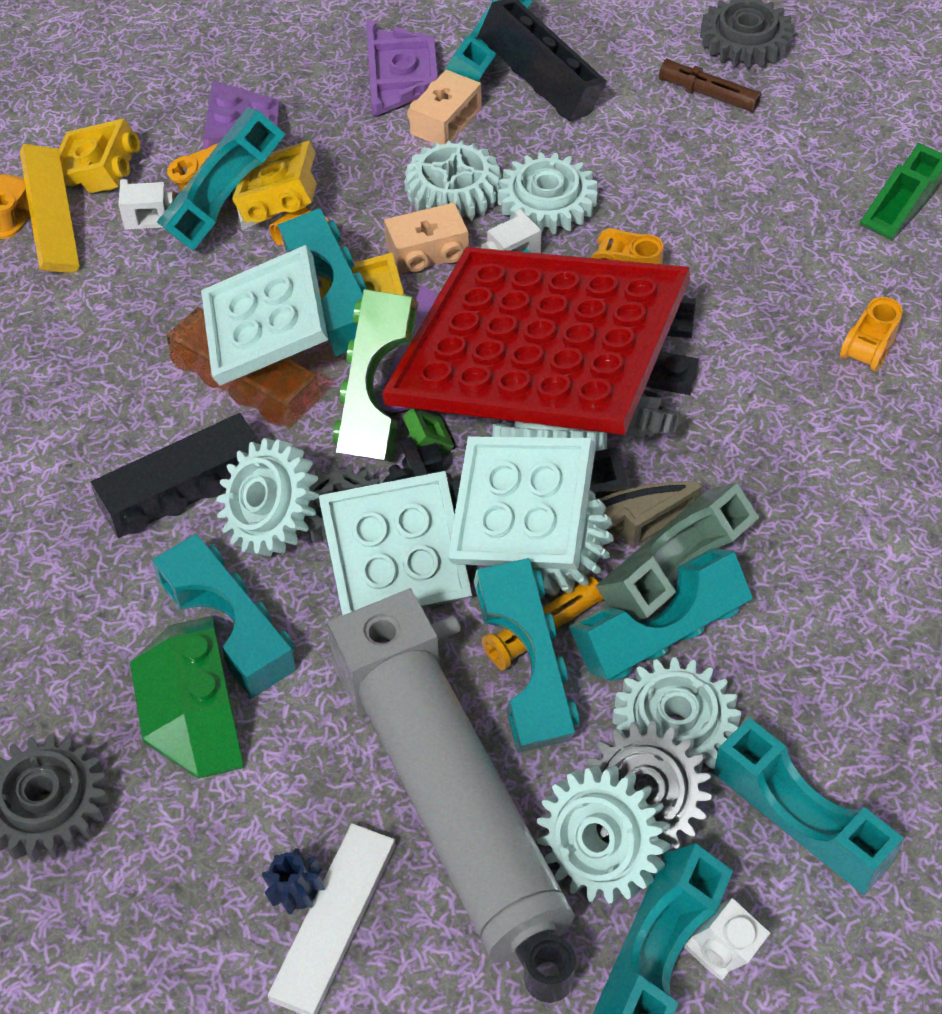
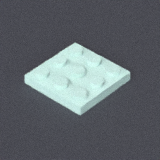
(263, 315)
(522, 501)
(393, 541)

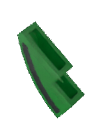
(905, 192)

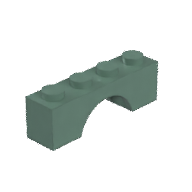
(648, 574)

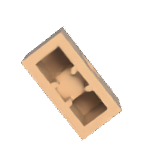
(445, 108)
(426, 238)

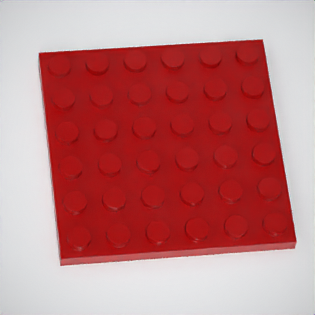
(540, 339)

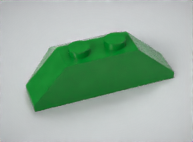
(187, 700)

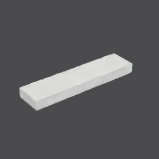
(332, 921)

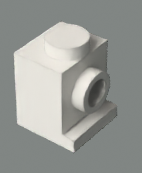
(143, 204)
(515, 235)
(727, 939)

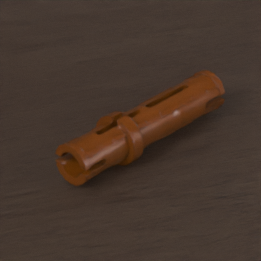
(696, 80)

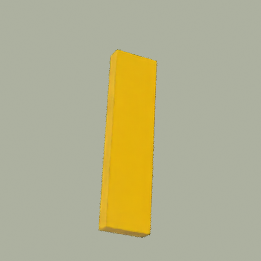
(49, 209)

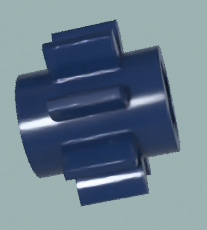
(293, 881)

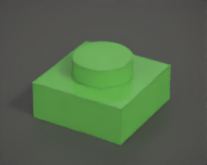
(427, 429)

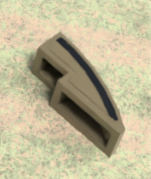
(646, 509)

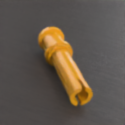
(506, 646)

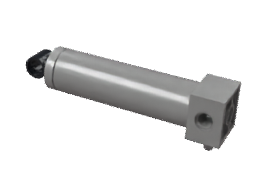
(393, 674)

